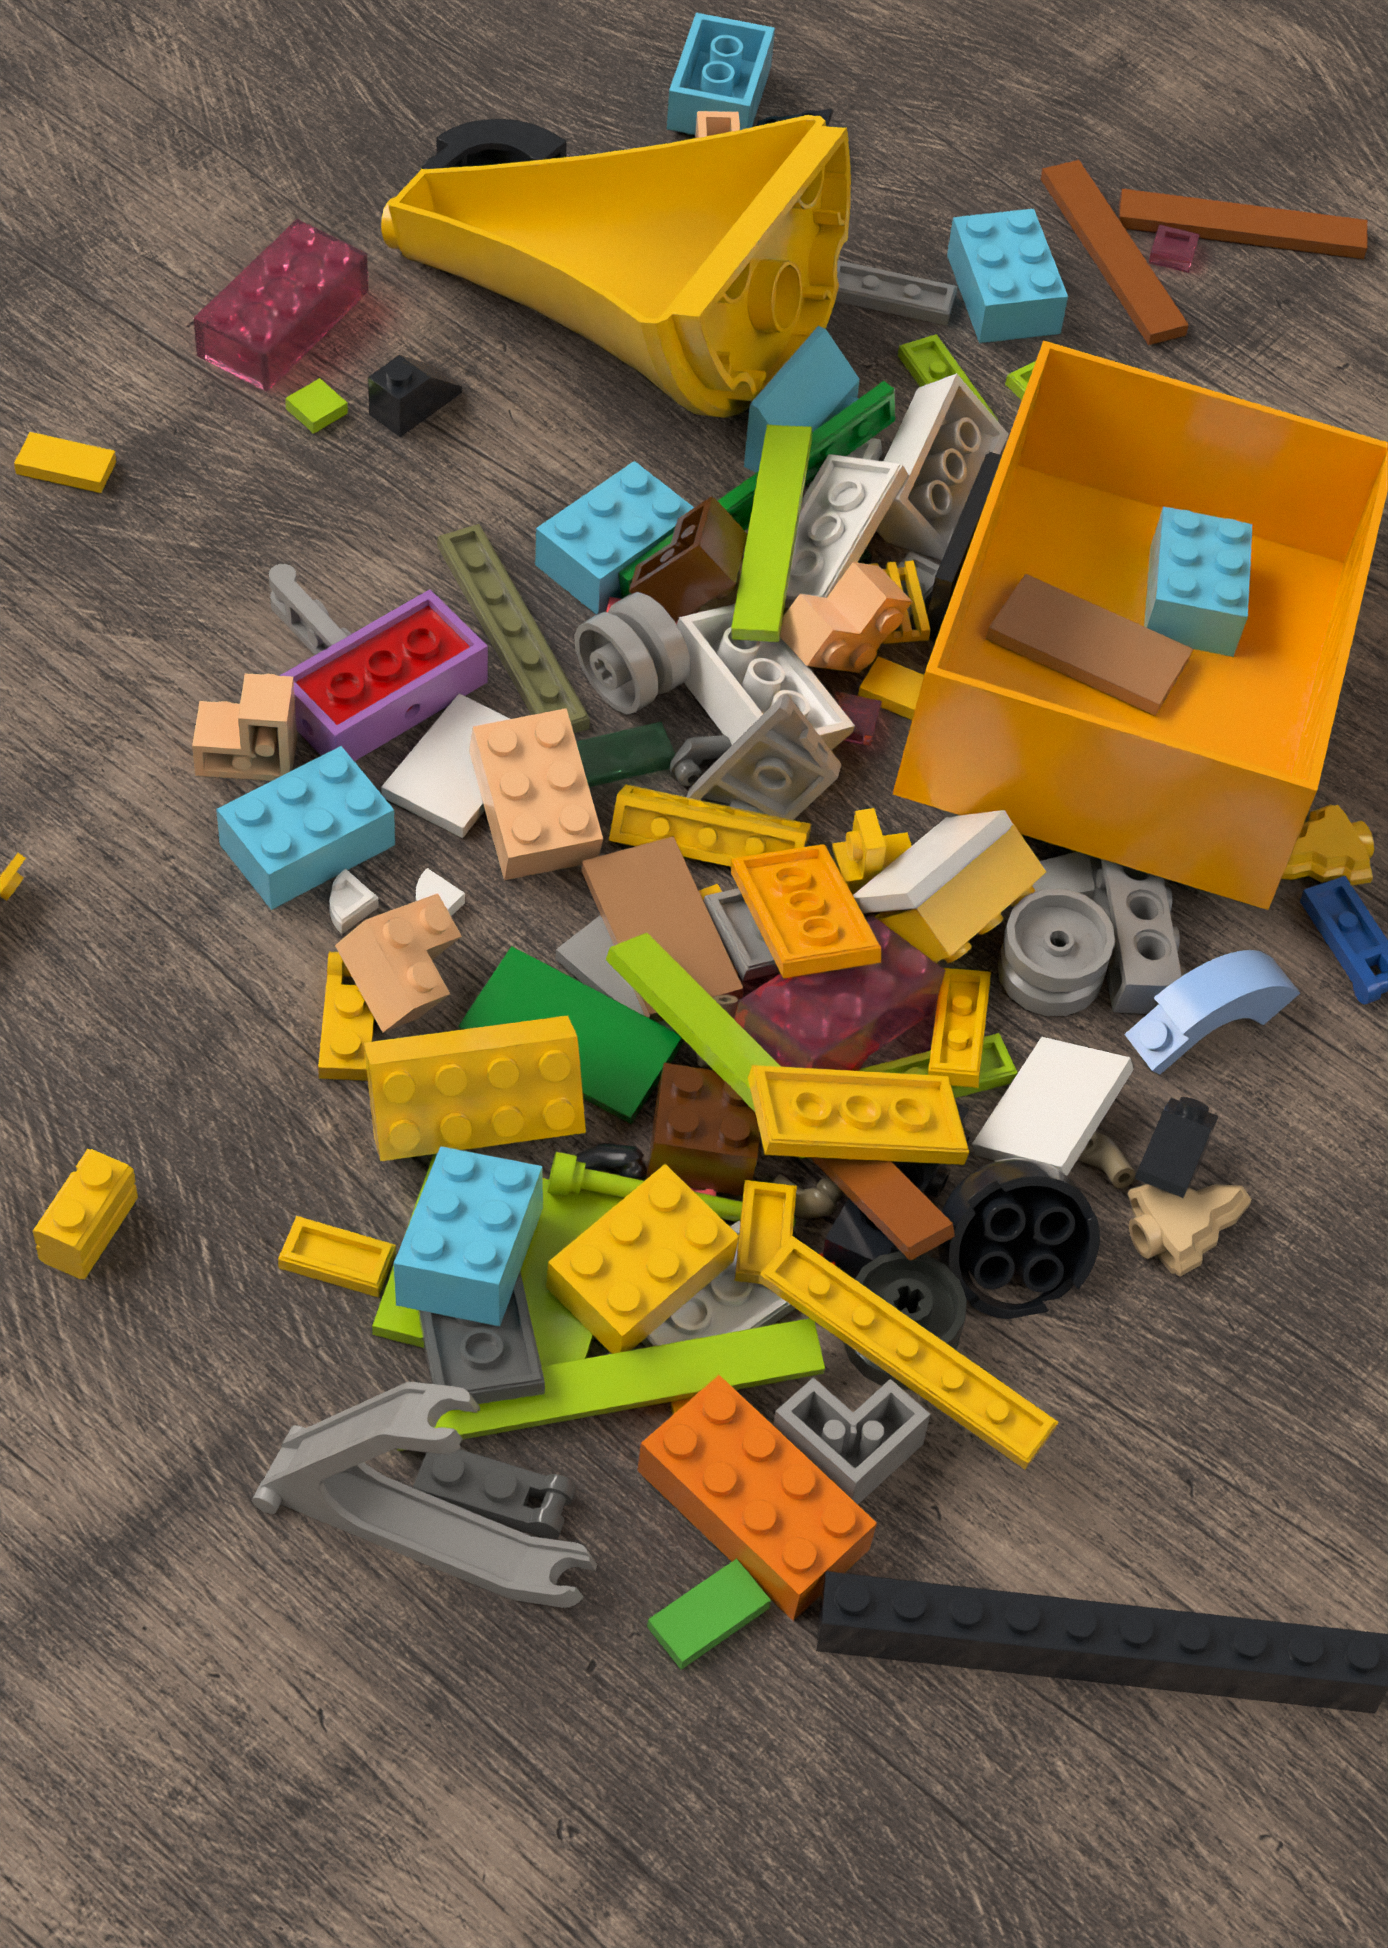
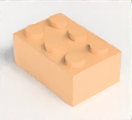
(535, 794)

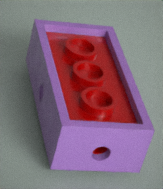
(387, 677)

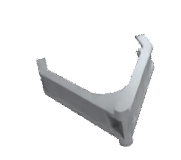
(326, 1478)

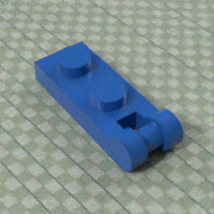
(1350, 935)

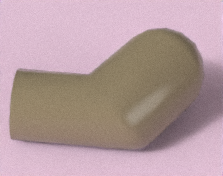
(814, 1201)

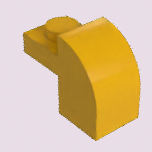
(867, 850)

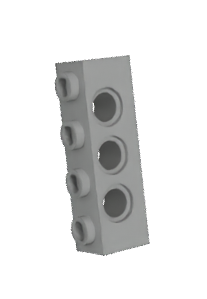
(1145, 940)

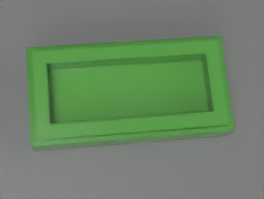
(708, 1613)

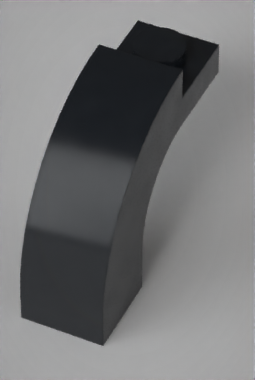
(495, 143)

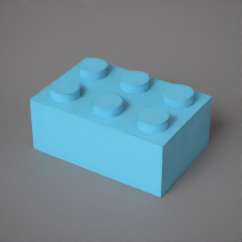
(720, 71)
(1007, 275)
(605, 533)
(1199, 580)
(306, 827)
(469, 1236)

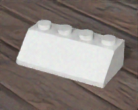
(942, 451)
(745, 678)

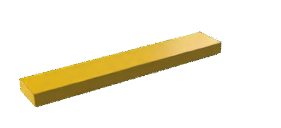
(908, 1352)

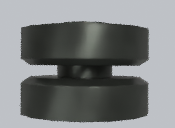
(922, 1291)

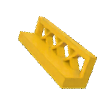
(701, 827)

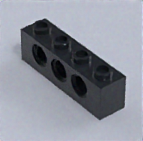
(851, 1238)

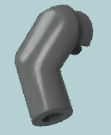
(686, 762)

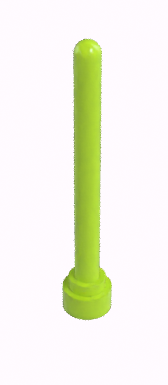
(572, 1176)

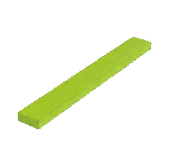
(651, 1377)

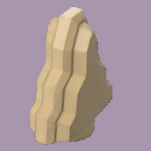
(1183, 1227)

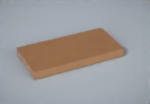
(1089, 644)
(655, 894)

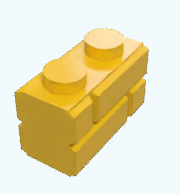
(85, 1214)

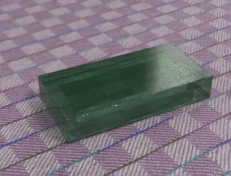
(625, 754)

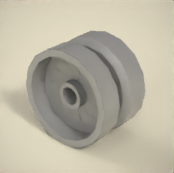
(632, 653)
(1055, 952)

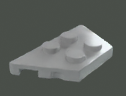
(773, 766)

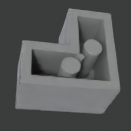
(855, 1446)

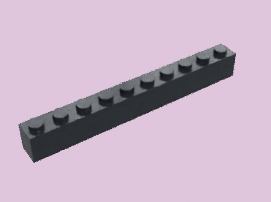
(1103, 1642)

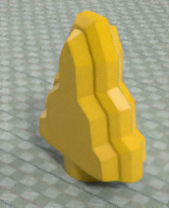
(1332, 848)

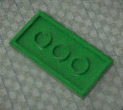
(617, 1046)

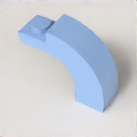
(1206, 998)

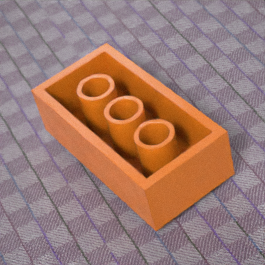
(755, 1496)

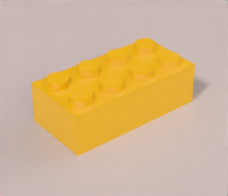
(475, 1087)

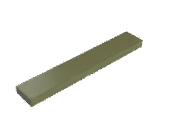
(510, 625)

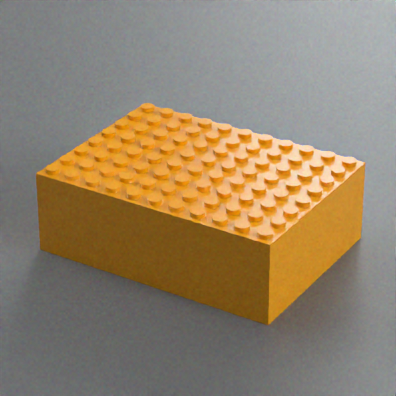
(1240, 744)

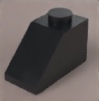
(408, 393)
(1177, 1146)

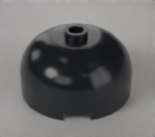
(1011, 1219)

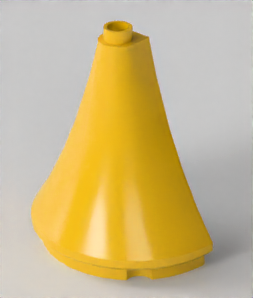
(671, 256)

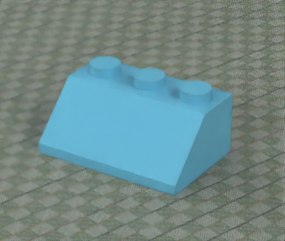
(803, 393)

